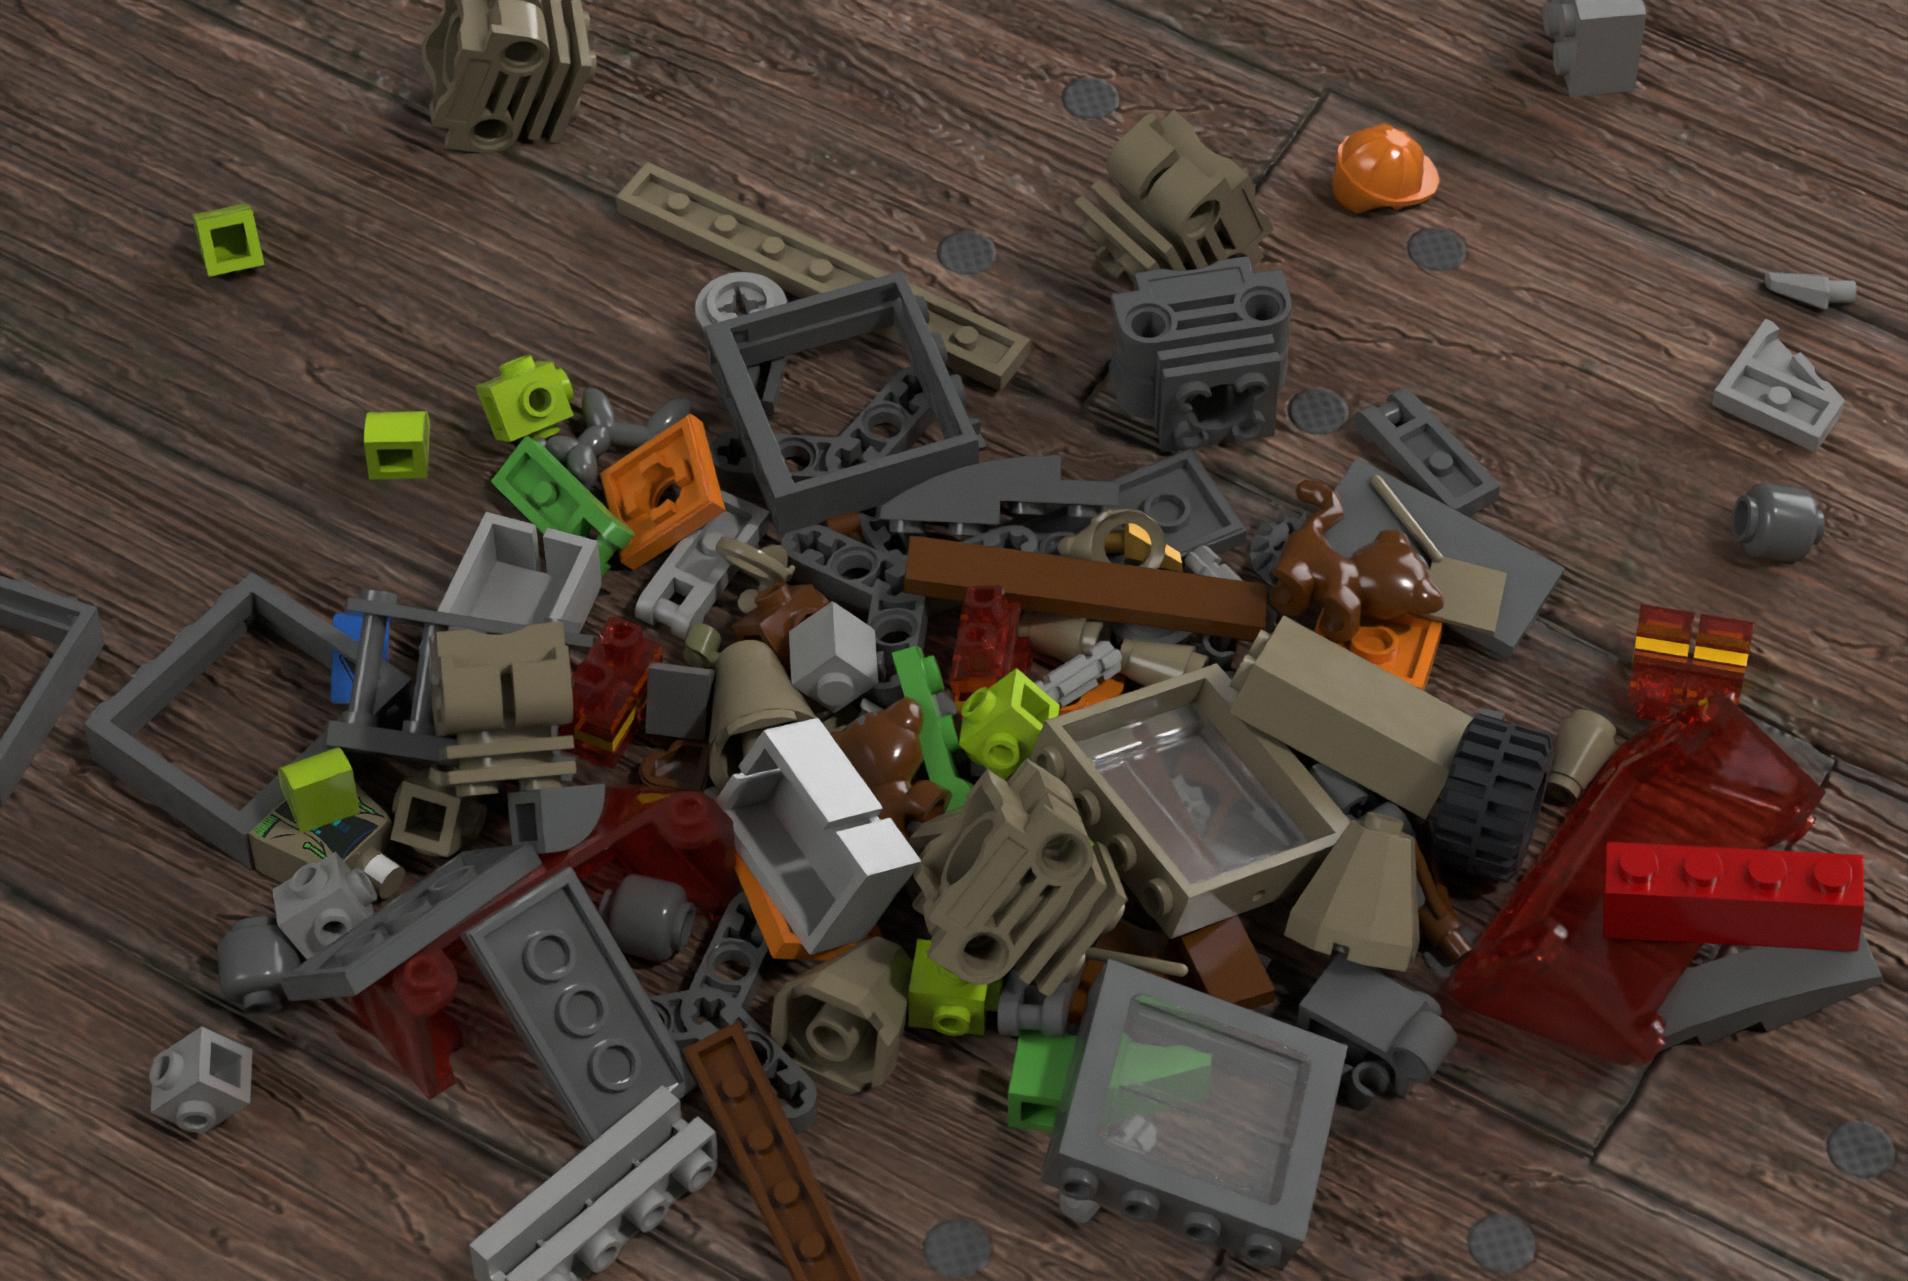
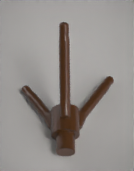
(1436, 916)

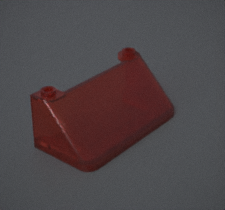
(1681, 782)
(652, 833)

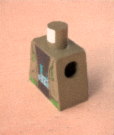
(358, 839)

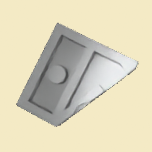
(1779, 391)

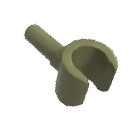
(702, 647)

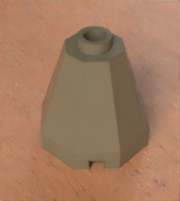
(1363, 897)
(847, 1015)

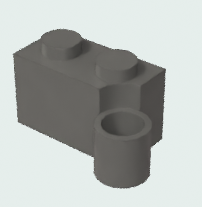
(1378, 1022)

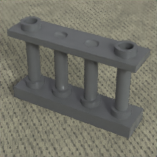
(417, 741)

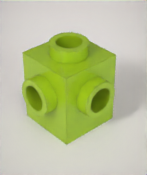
(508, 404)
(1005, 723)
(946, 1001)

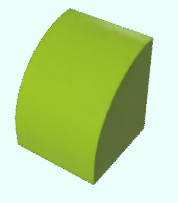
(228, 239)
(397, 444)
(319, 789)

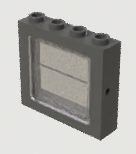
(1195, 1115)

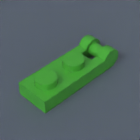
(558, 500)
(939, 735)

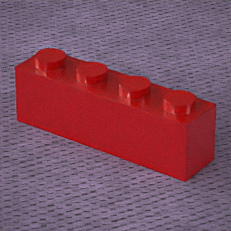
(1733, 896)

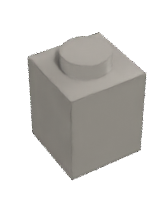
(833, 657)

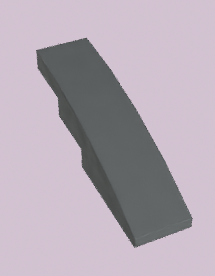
(1763, 987)

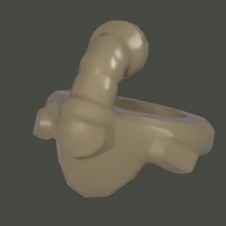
(1091, 541)
(765, 565)

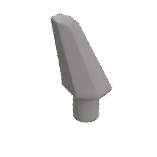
(1811, 289)

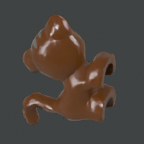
(1379, 578)
(887, 755)

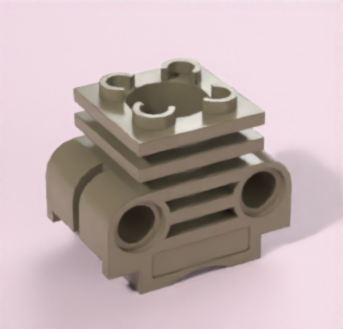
(505, 67)
(1176, 206)
(501, 705)
(1017, 884)

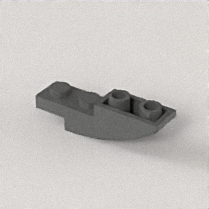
(973, 495)

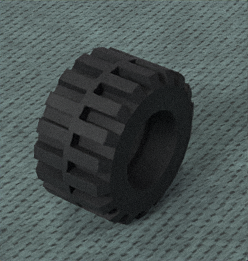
(1492, 798)

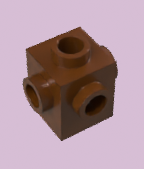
(778, 612)

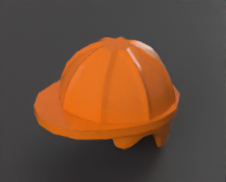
(1381, 170)

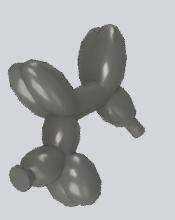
(603, 431)

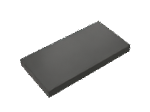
(1170, 491)
(1456, 536)
(409, 922)
(577, 1004)

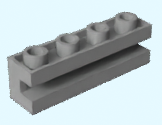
(601, 1197)

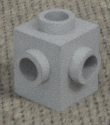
(322, 903)
(201, 1081)

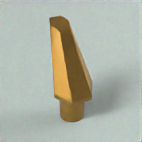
(1136, 547)

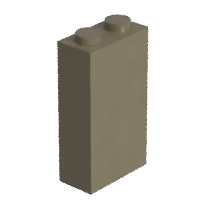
(1349, 714)

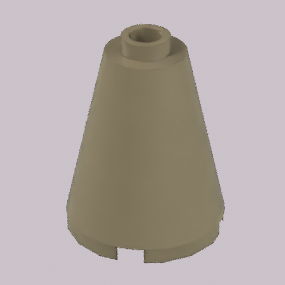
(748, 697)

